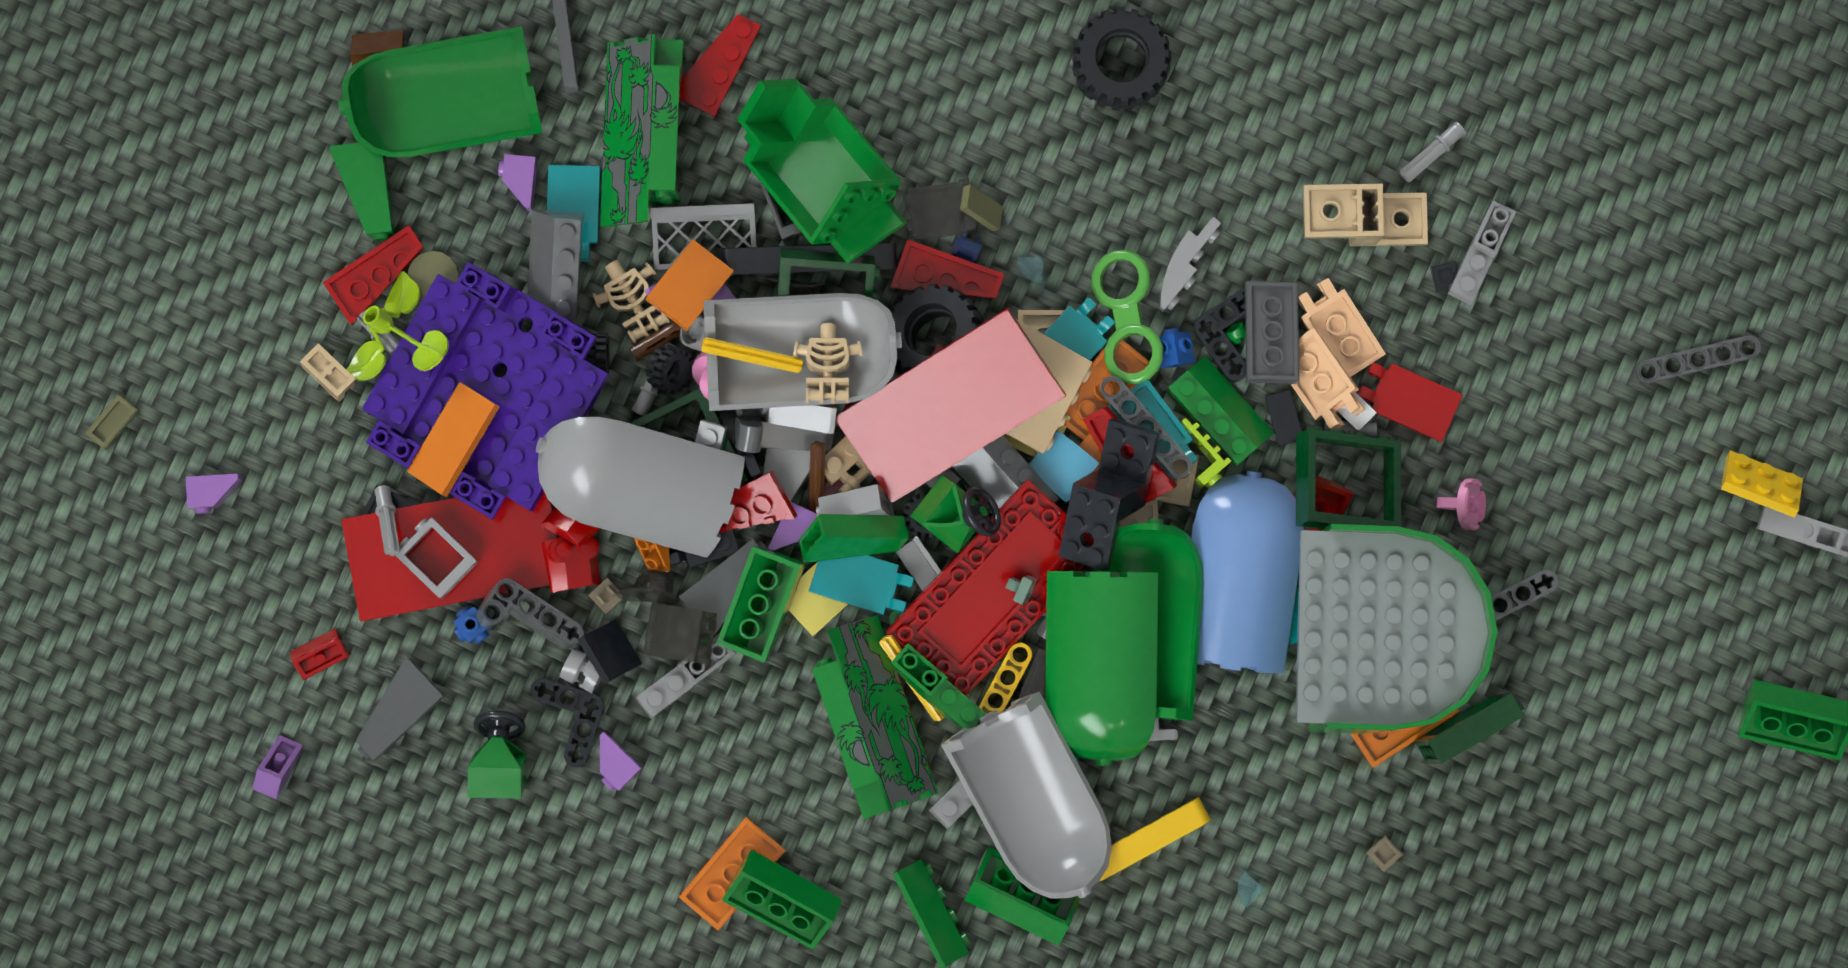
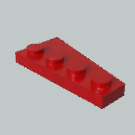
(715, 71)
(926, 266)
(369, 276)
(1097, 425)

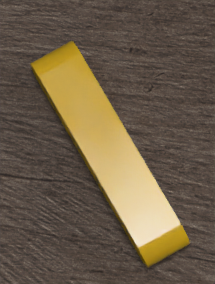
(998, 687)
(1156, 835)

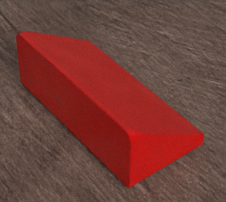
(319, 654)

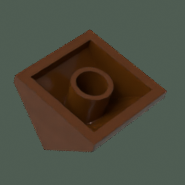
(373, 43)

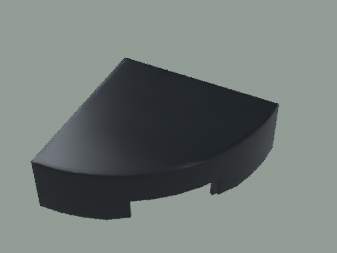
(1443, 275)

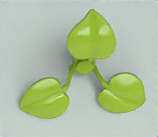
(401, 299)

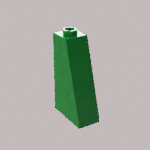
(368, 187)
(852, 536)

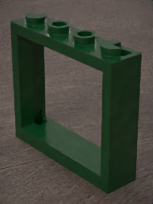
(829, 261)
(711, 416)
(1305, 477)
(1470, 728)

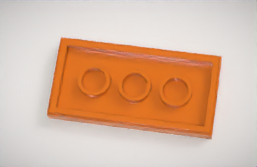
(1090, 395)
(453, 439)
(1383, 745)
(710, 884)

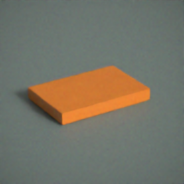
(688, 283)

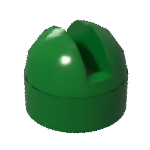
(1236, 332)

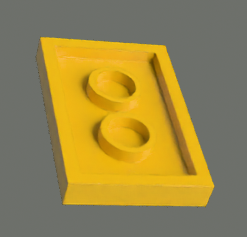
(1762, 483)

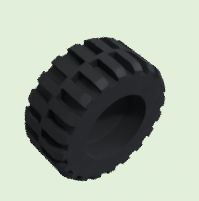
(1126, 25)
(925, 306)

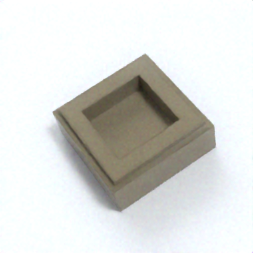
(1384, 853)

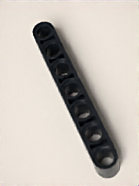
(767, 259)

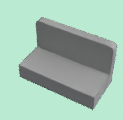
(919, 562)

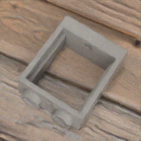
(455, 576)

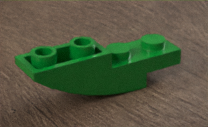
(935, 689)

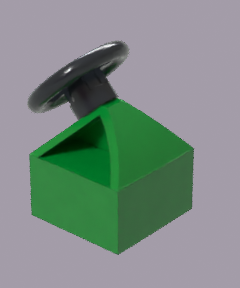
(955, 515)
(498, 765)

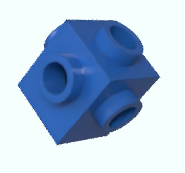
(1176, 348)
(477, 634)

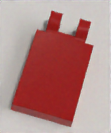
(1411, 400)

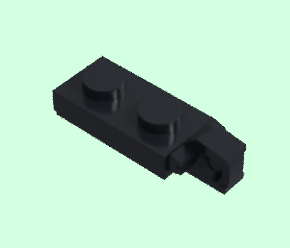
(725, 547)

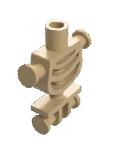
(620, 278)
(827, 352)

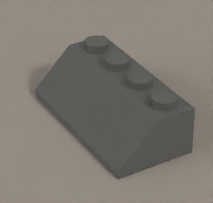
(556, 260)
(999, 472)

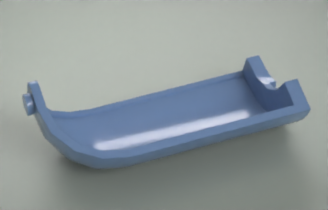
(1249, 572)

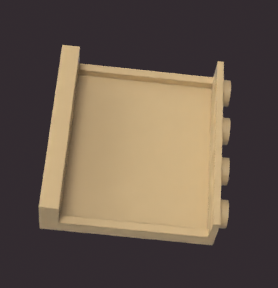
(1070, 371)

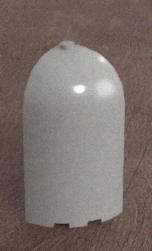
(775, 326)
(639, 482)
(1033, 798)

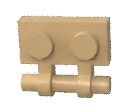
(839, 461)

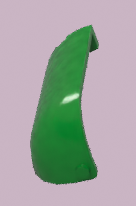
(442, 95)
(1180, 597)
(1102, 661)

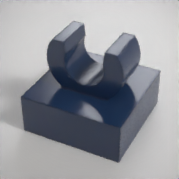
(966, 249)

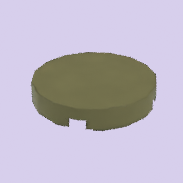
(428, 265)

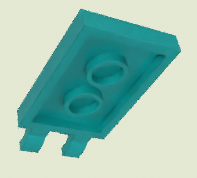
(577, 190)
(1078, 332)
(1164, 416)
(860, 583)

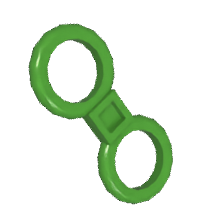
(1127, 316)

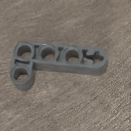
(755, 432)
(1511, 601)
(532, 619)

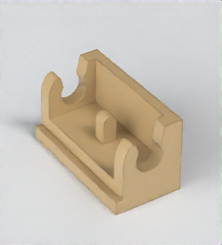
(328, 372)

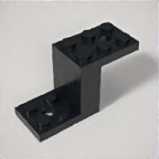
(1109, 494)

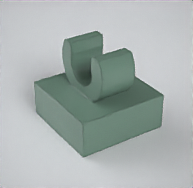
(1022, 588)

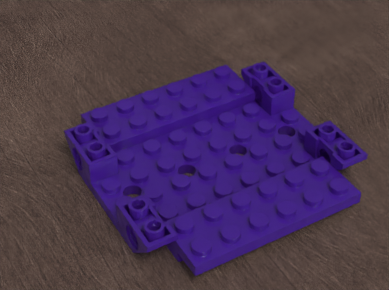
(542, 385)

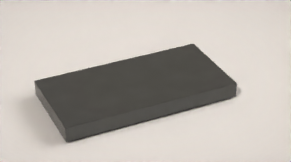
(1272, 332)

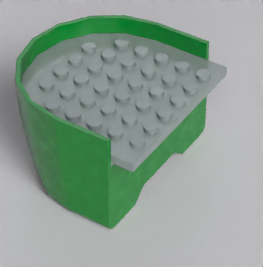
(1387, 629)

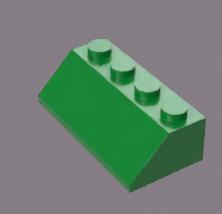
(1220, 411)
(761, 603)
(1795, 720)
(1004, 896)
(782, 899)
(931, 913)

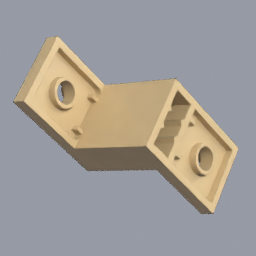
(1365, 215)

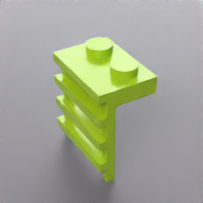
(1212, 473)

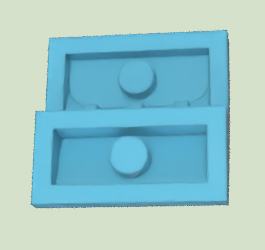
(1063, 465)

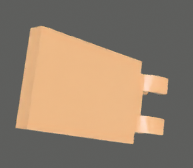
(1341, 327)
(1324, 382)

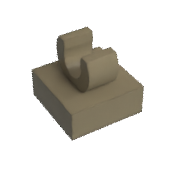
(605, 596)

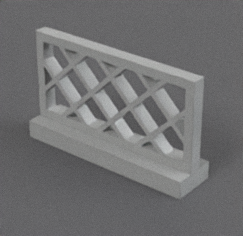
(700, 213)

